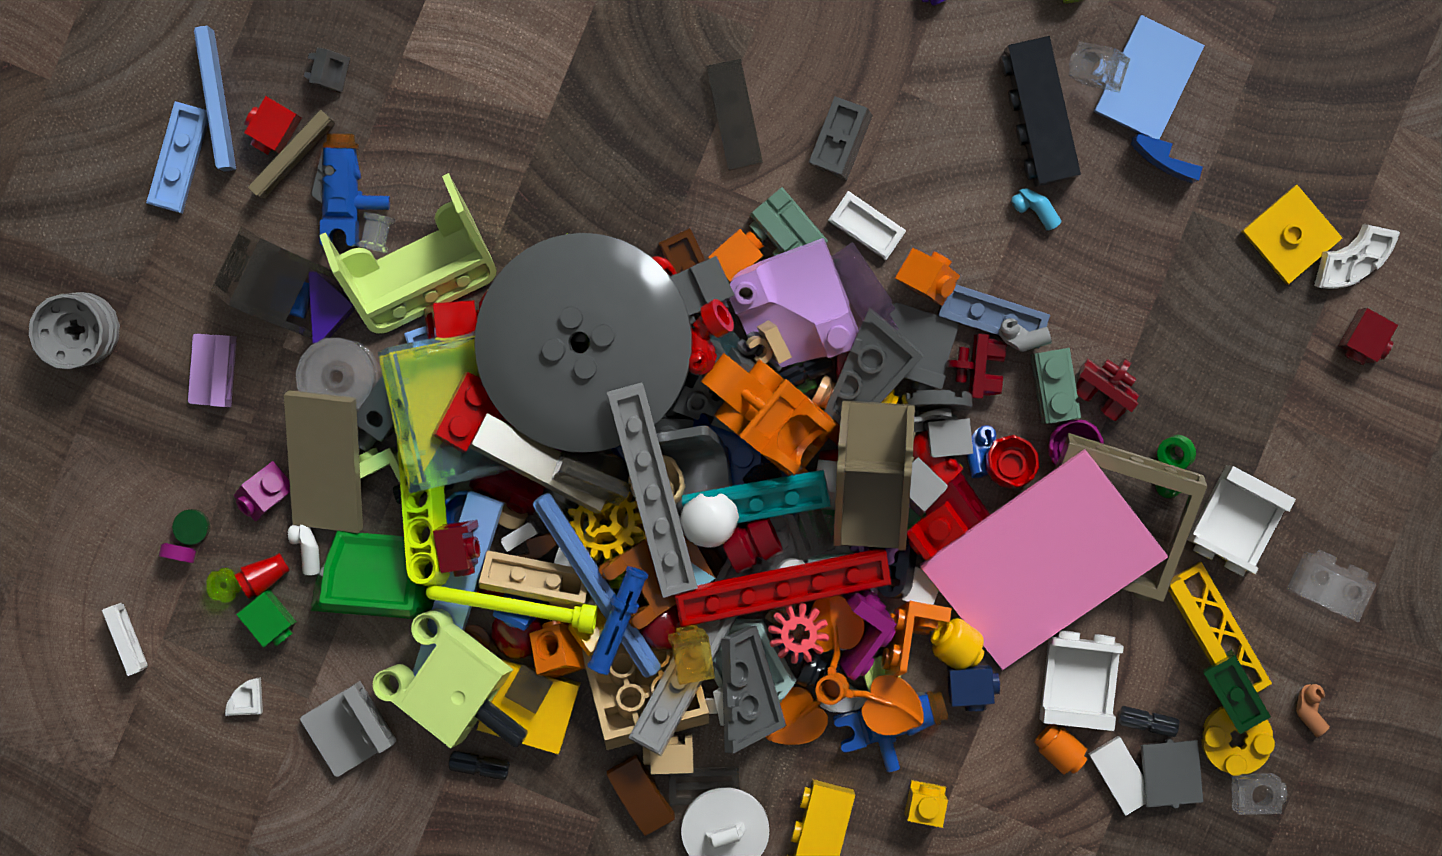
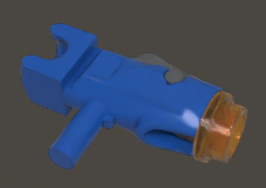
(338, 188)
(933, 710)

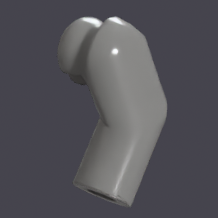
(1020, 338)

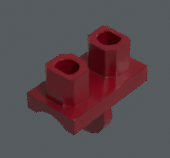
(982, 350)
(1120, 395)

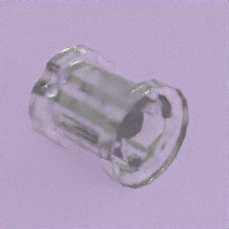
(376, 232)

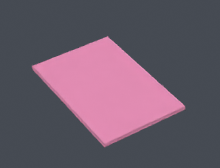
(1044, 559)

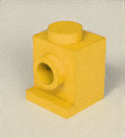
(926, 804)

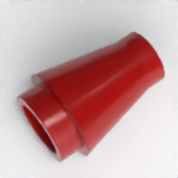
(261, 575)

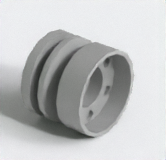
(54, 334)

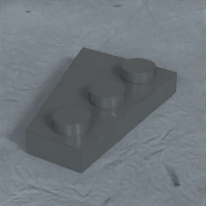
(749, 692)

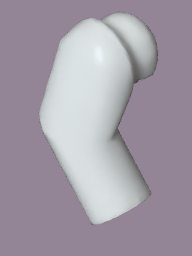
(309, 548)

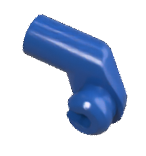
(981, 441)

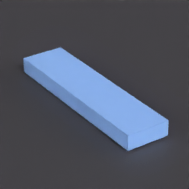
(214, 98)

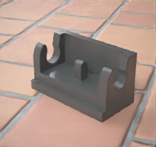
(841, 138)

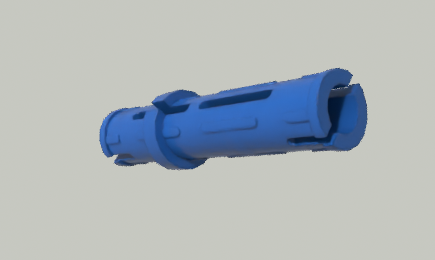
(622, 608)

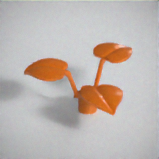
(889, 707)

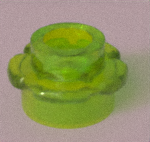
(214, 589)

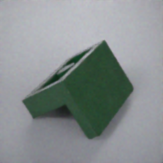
(1236, 693)

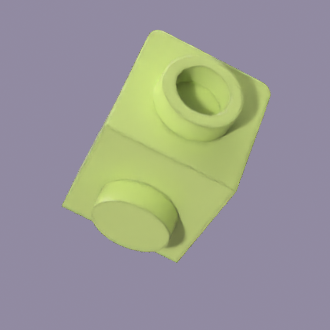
(374, 461)

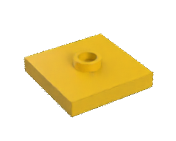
(1291, 234)

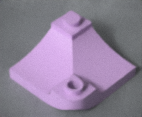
(802, 298)

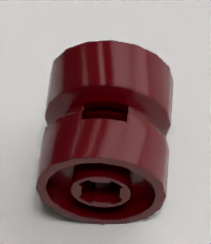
(752, 541)

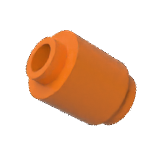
(1061, 749)

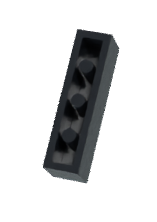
(1041, 111)

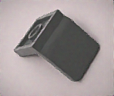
(700, 458)

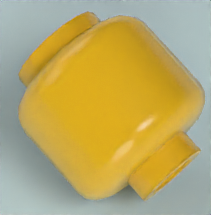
(958, 644)

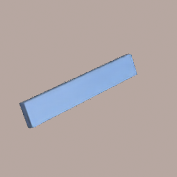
(487, 513)

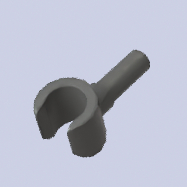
(757, 350)

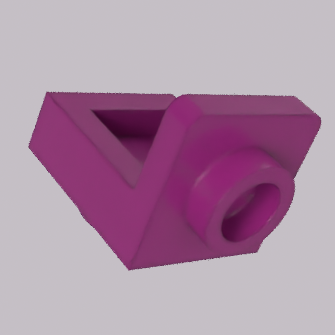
(262, 491)

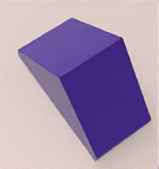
(328, 307)

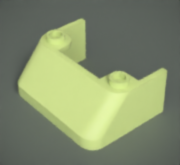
(417, 275)

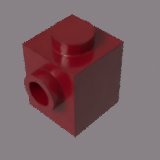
(1368, 337)

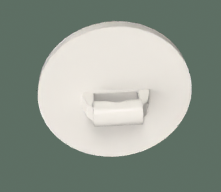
(725, 824)

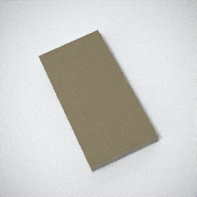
(323, 461)

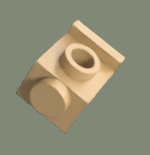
(675, 759)

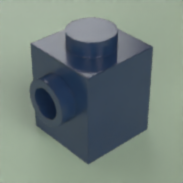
(972, 687)

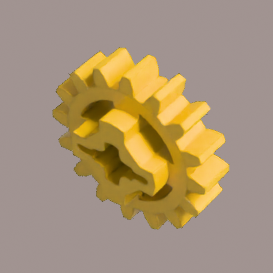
(597, 534)

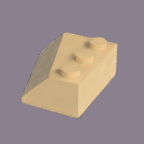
(625, 693)

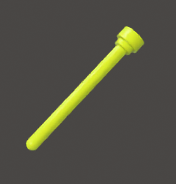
(580, 617)

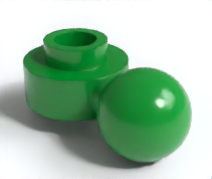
(1167, 455)

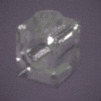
(1108, 74)
(1243, 794)

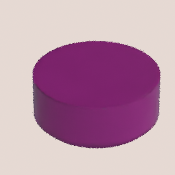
(177, 552)

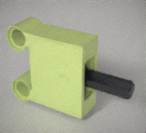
(452, 685)

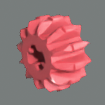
(806, 642)

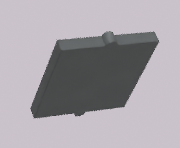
(1171, 773)

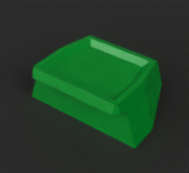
(368, 578)

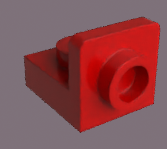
(936, 531)

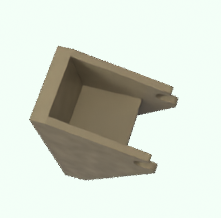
(874, 474)

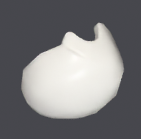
(709, 520)

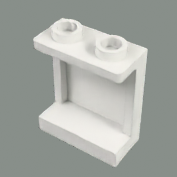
(1239, 520)
(1080, 681)

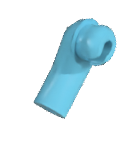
(1039, 204)

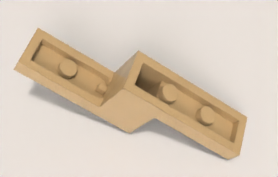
(534, 580)

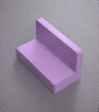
(212, 370)

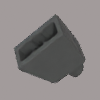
(369, 422)

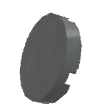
(933, 399)

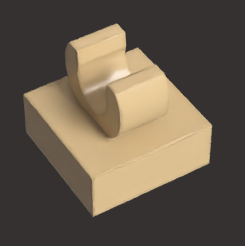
(772, 342)

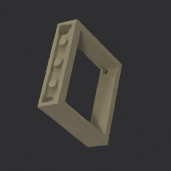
(1155, 473)

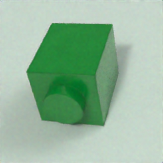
(267, 619)

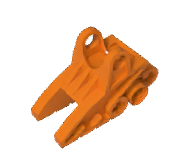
(781, 418)

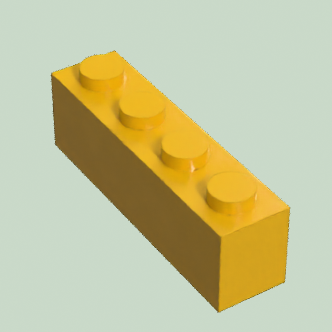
(823, 820)

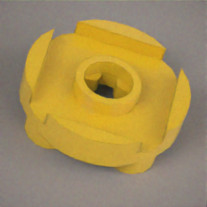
(1236, 759)

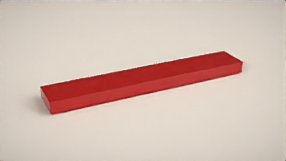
(783, 587)

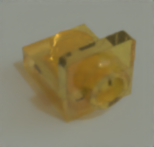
(691, 654)

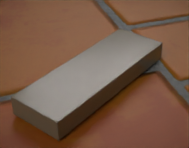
(291, 155)

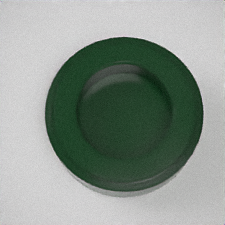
(191, 526)

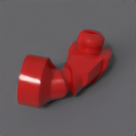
(714, 321)

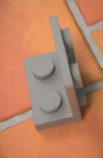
(348, 729)

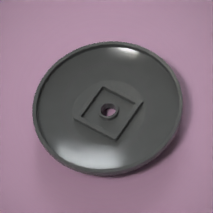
(571, 287)

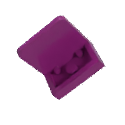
(877, 633)

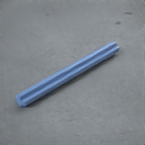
(589, 575)

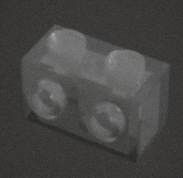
(1331, 585)

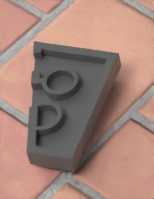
(873, 366)

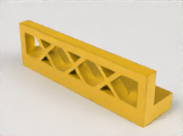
(1200, 628)

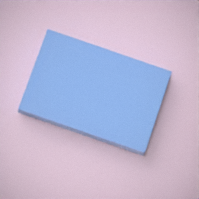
(1154, 78)

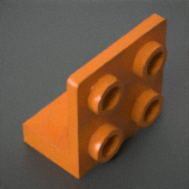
(909, 619)

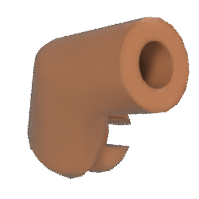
(1307, 708)

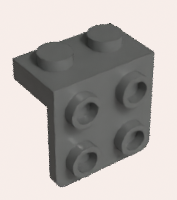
(930, 335)

